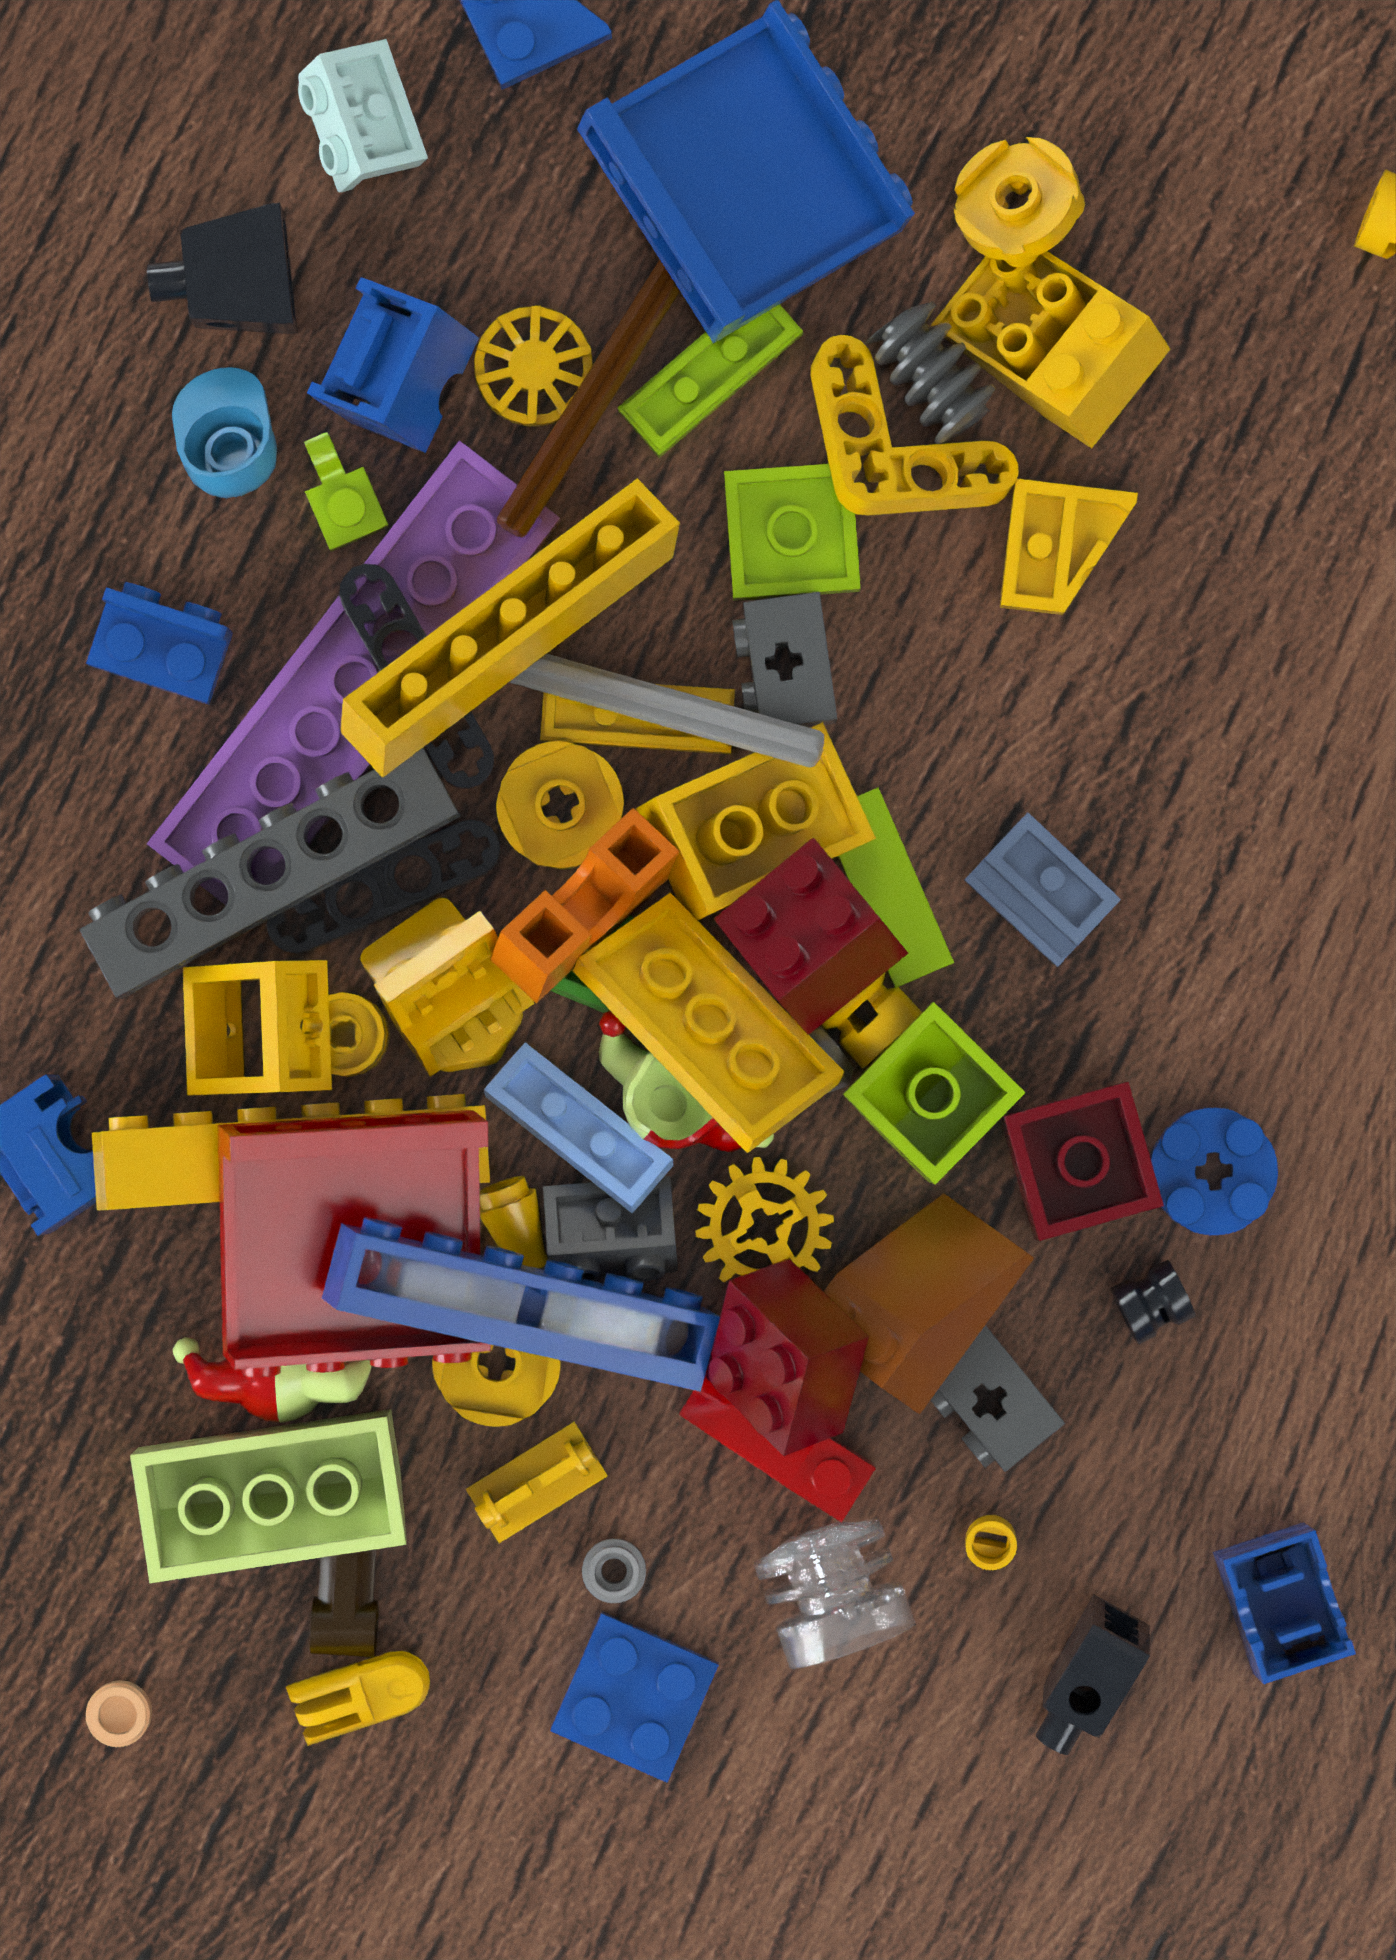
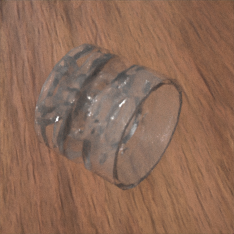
(834, 1593)

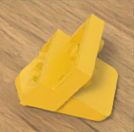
(445, 989)

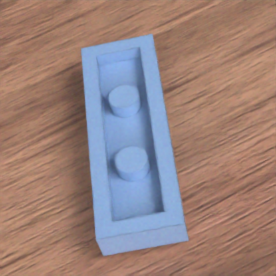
(578, 1127)

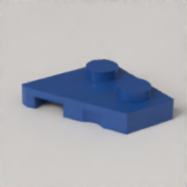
(532, 34)

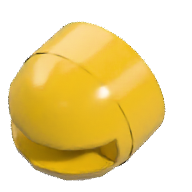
(991, 1553)

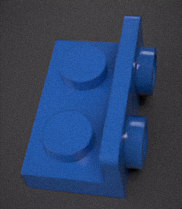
(159, 643)

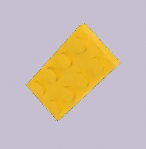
(708, 1022)

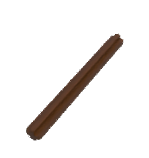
(589, 403)

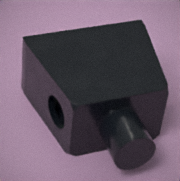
(233, 273)
(1101, 1653)

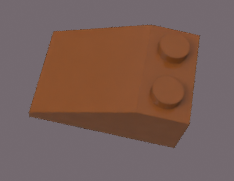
(926, 1296)

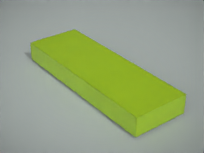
(705, 378)
(891, 888)

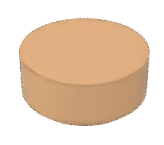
(118, 1713)

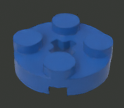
(1240, 1196)

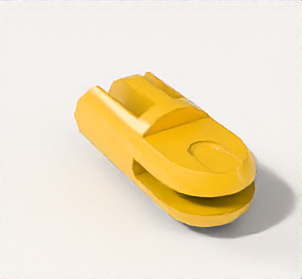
(359, 1695)

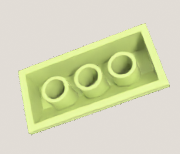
(269, 1496)

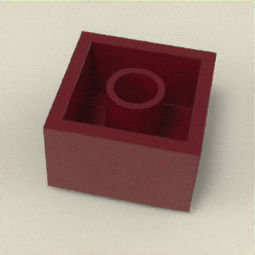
(810, 936)
(1081, 1161)
(786, 1356)

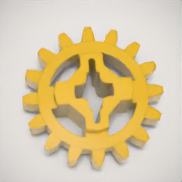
(749, 1198)

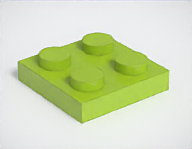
(789, 533)

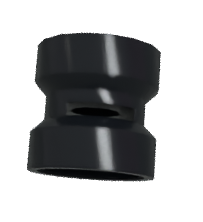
(1153, 1302)

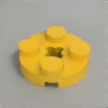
(1037, 225)
(526, 791)
(498, 1401)

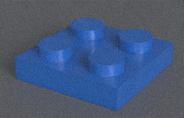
(634, 1696)

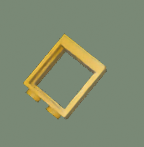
(290, 1057)

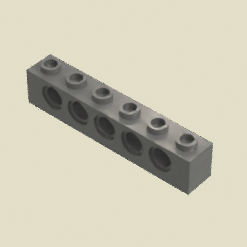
(133, 965)

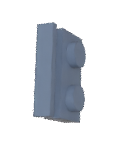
(1042, 889)

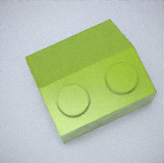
(933, 1094)

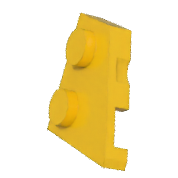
(1057, 541)

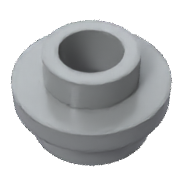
(614, 1591)

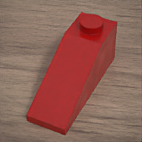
(822, 1474)

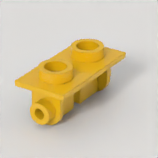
(536, 1482)

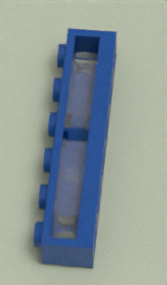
(519, 1305)

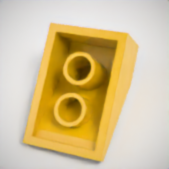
(750, 820)

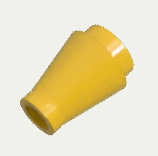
(513, 1219)

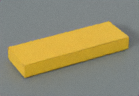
(595, 726)

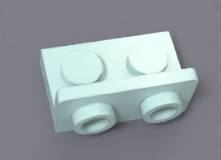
(360, 114)

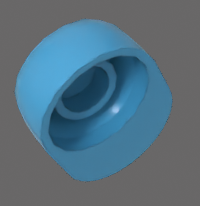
(225, 432)

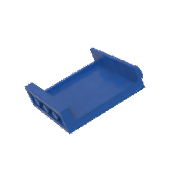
(748, 172)

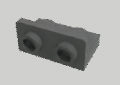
(604, 1237)

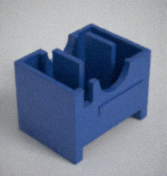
(397, 361)
(41, 1156)
(1283, 1602)

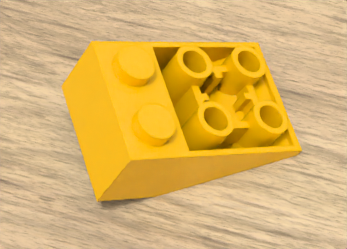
(1055, 340)

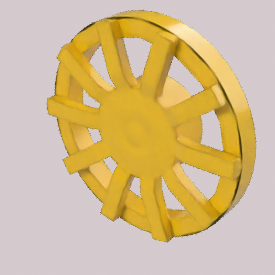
(531, 364)

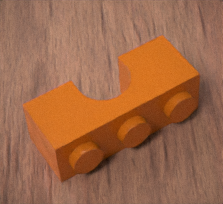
(605, 890)

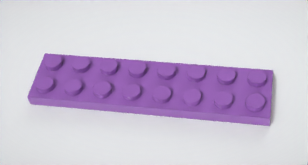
(290, 741)

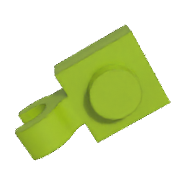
(344, 502)

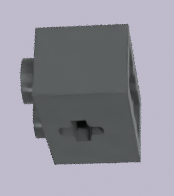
(799, 626)
(1025, 1413)

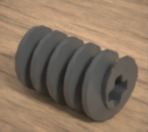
(933, 372)

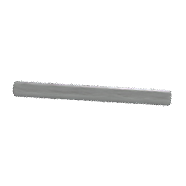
(674, 709)

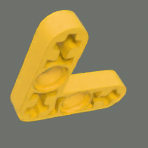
(890, 465)

